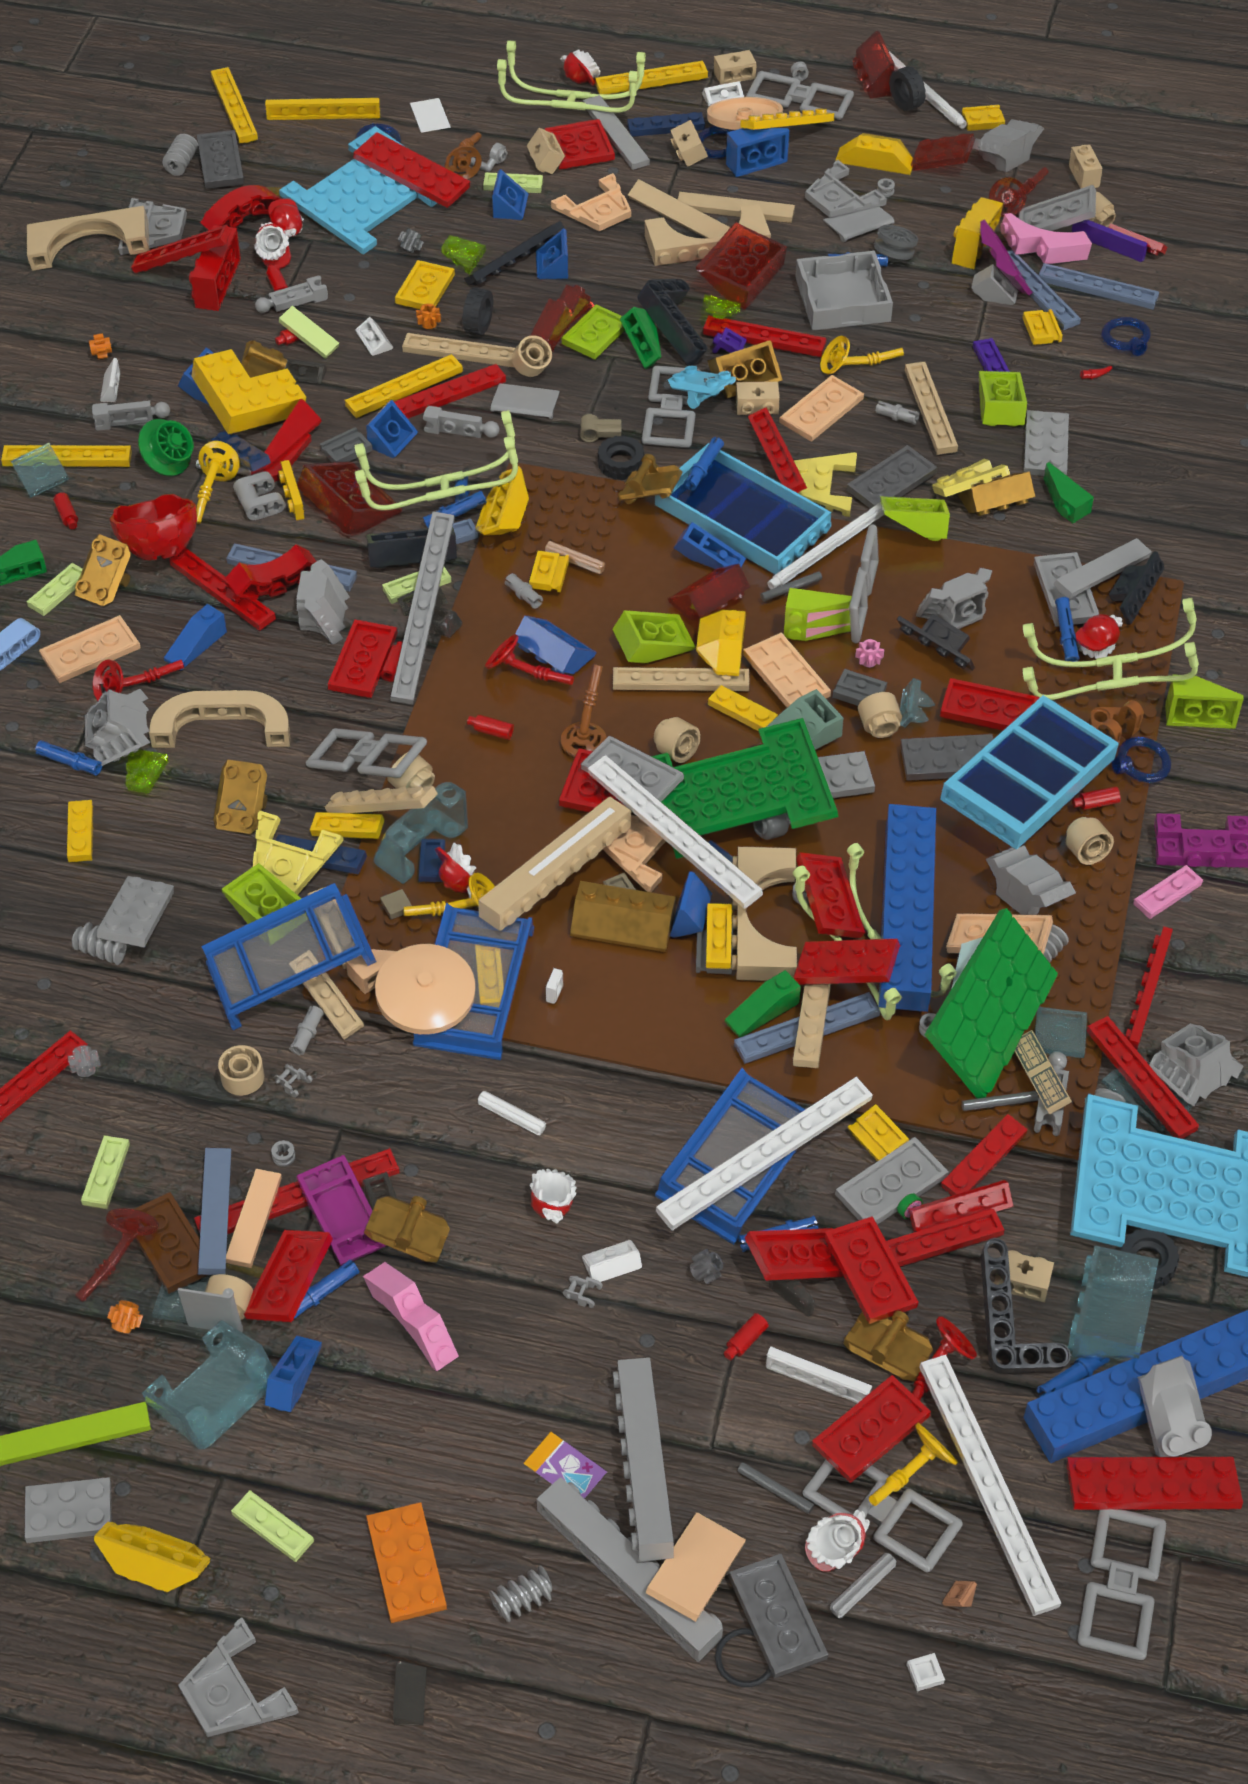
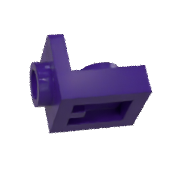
(728, 341)

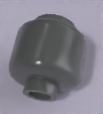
(772, 827)

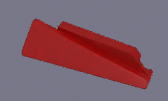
(290, 439)

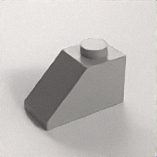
(994, 286)

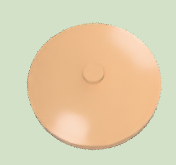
(730, 111)
(425, 989)

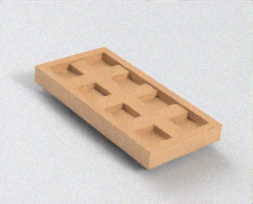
(784, 669)

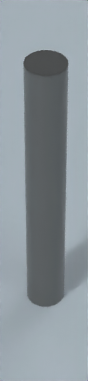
(794, 584)
(999, 1100)
(775, 1488)

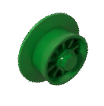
(165, 446)

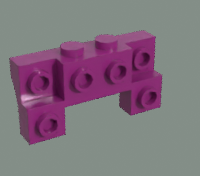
(1201, 846)

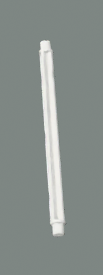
(937, 101)
(826, 547)

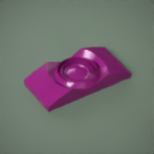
(1003, 259)
(339, 1208)

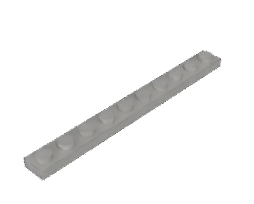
(422, 608)

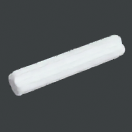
(511, 1113)

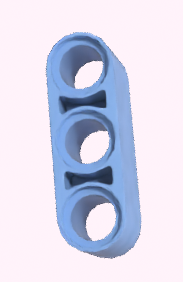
(16, 640)

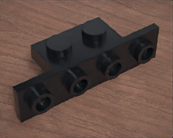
(1135, 586)
(942, 636)

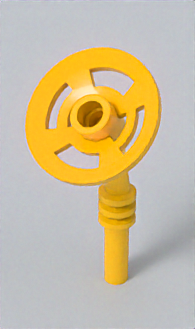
(839, 356)
(211, 469)
(462, 904)
(931, 1449)

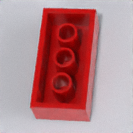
(215, 273)

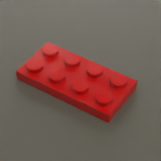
(362, 658)
(984, 704)
(831, 896)
(847, 961)
(793, 1254)
(870, 1269)
(288, 1275)
(871, 1428)

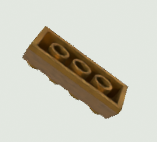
(623, 916)

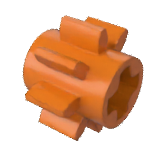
(428, 316)
(100, 346)
(125, 1316)

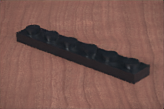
(509, 257)

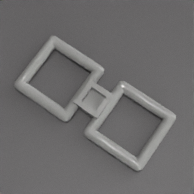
(801, 93)
(670, 407)
(864, 584)
(366, 752)
(888, 1513)
(1122, 1584)

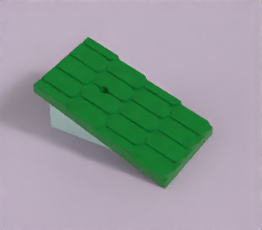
(990, 1002)

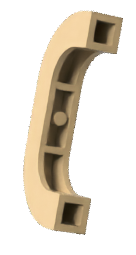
(219, 706)

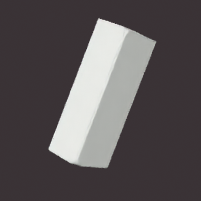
(722, 92)
(373, 337)
(111, 382)
(612, 1261)

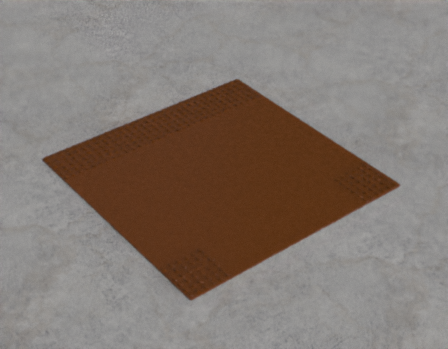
(651, 1004)

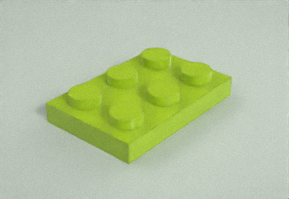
(594, 332)

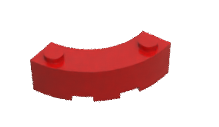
(238, 204)
(272, 576)

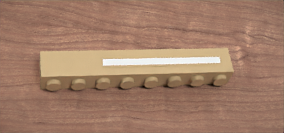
(554, 864)

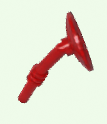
(505, 656)
(117, 683)
(952, 1342)

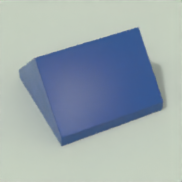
(508, 198)
(553, 258)
(390, 430)
(691, 908)

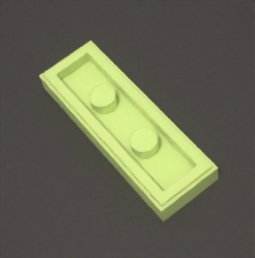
(529, 183)
(308, 332)
(407, 584)
(55, 590)
(105, 1172)
(272, 1526)

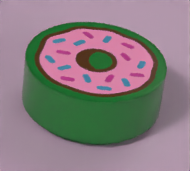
(909, 1201)

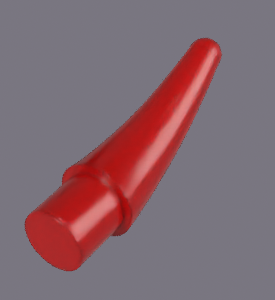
(1094, 373)

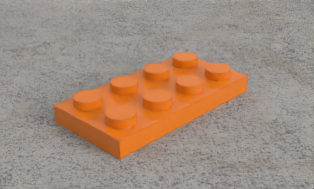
(406, 1562)

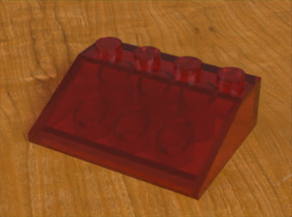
(742, 264)
(338, 495)

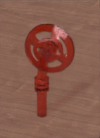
(1012, 195)
(130, 1230)

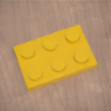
(424, 285)

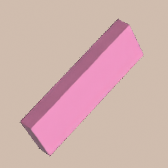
(1168, 892)

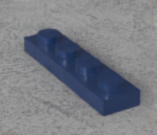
(663, 124)
(248, 454)
(343, 858)

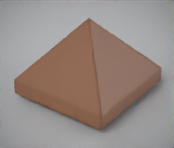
(960, 1594)

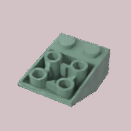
(820, 717)

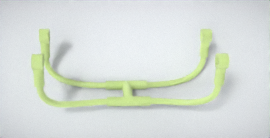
(635, 81)
(443, 479)
(1116, 661)
(892, 996)

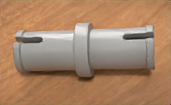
(897, 412)
(523, 590)
(306, 1030)

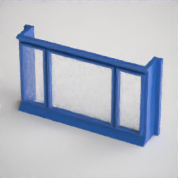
(285, 950)
(495, 963)
(734, 1123)

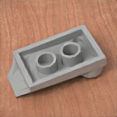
(1174, 1408)

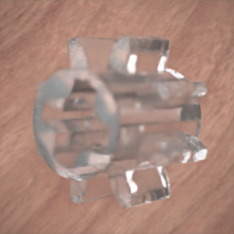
(84, 1061)

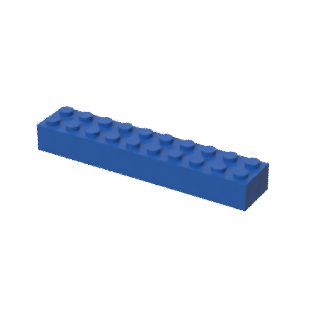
(909, 902)
(1113, 1399)

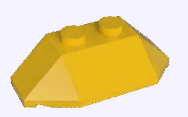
(876, 153)
(504, 506)
(722, 641)
(150, 1555)

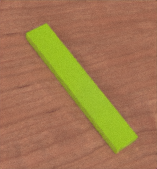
(74, 1433)

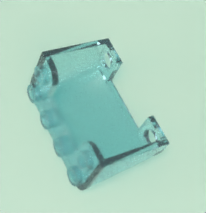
(443, 813)
(1113, 1305)
(217, 1390)

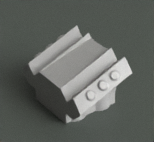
(1008, 144)
(958, 600)
(321, 602)
(116, 725)
(1027, 881)
(1195, 1062)

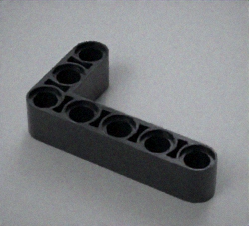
(660, 301)
(1005, 1320)

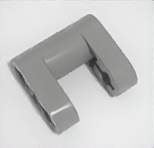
(252, 503)

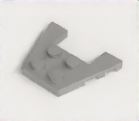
(836, 198)
(165, 224)
(221, 1695)

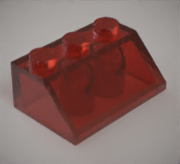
(874, 66)
(711, 592)

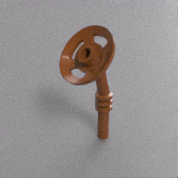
(462, 160)
(582, 728)

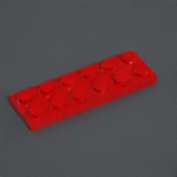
(412, 169)
(1153, 1483)

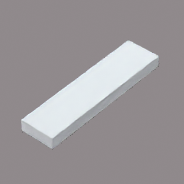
(817, 1375)

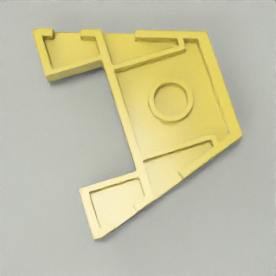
(968, 476)
(818, 478)
(289, 863)

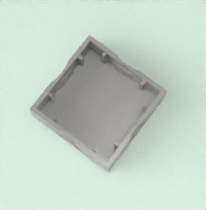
(843, 290)

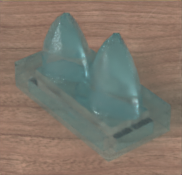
(911, 699)

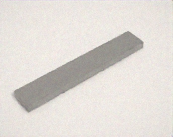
(618, 135)
(1102, 568)

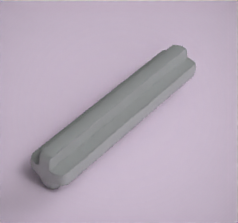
(863, 1585)

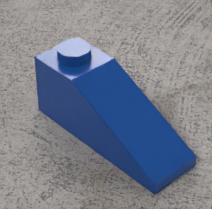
(706, 548)
(197, 636)
(291, 1374)

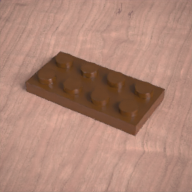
(175, 1245)

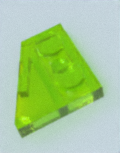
(463, 252)
(720, 307)
(144, 770)

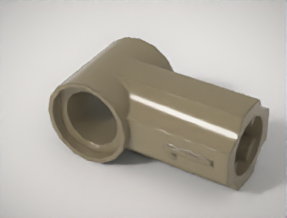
(592, 428)

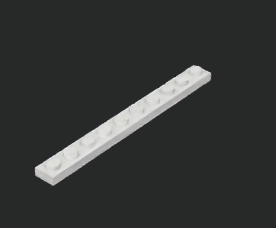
(675, 832)
(763, 1153)
(990, 1486)

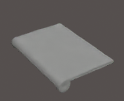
(859, 222)
(525, 400)
(208, 1309)

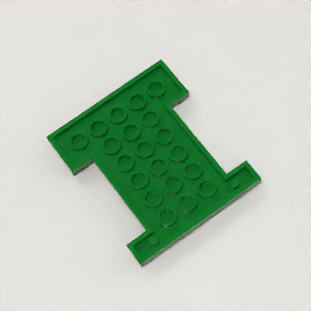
(754, 784)

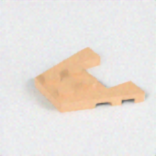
(599, 211)
(634, 850)

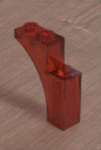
(561, 313)

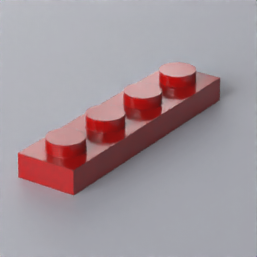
(984, 1156)
(961, 1205)

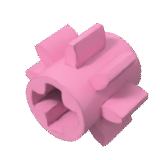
(869, 653)

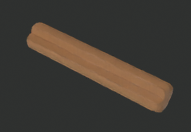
(576, 557)

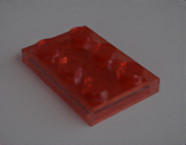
(943, 151)

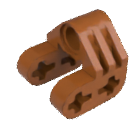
(1118, 721)

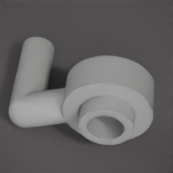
(497, 155)

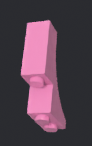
(1049, 245)
(423, 1323)

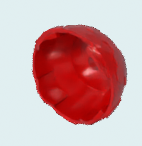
(155, 526)

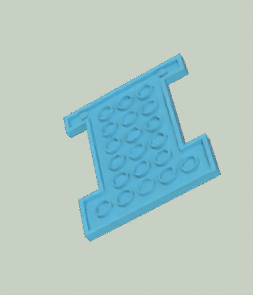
(353, 199)
(1159, 1184)

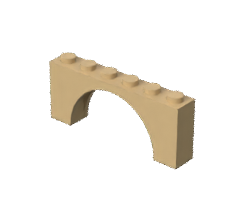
(48, 237)
(672, 247)
(756, 955)

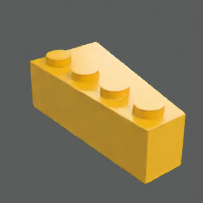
(968, 235)

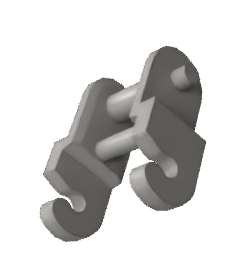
(299, 1074)
(589, 1282)

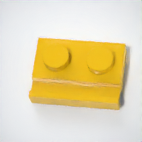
(983, 117)
(1042, 326)
(549, 571)
(877, 1133)

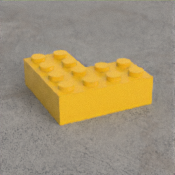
(243, 400)

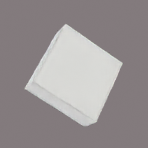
(554, 986)
(925, 1672)

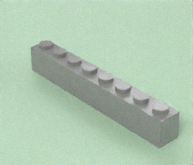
(645, 1460)
(613, 1555)

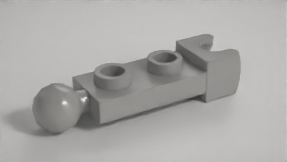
(293, 296)
(127, 413)
(457, 423)
(1059, 1062)

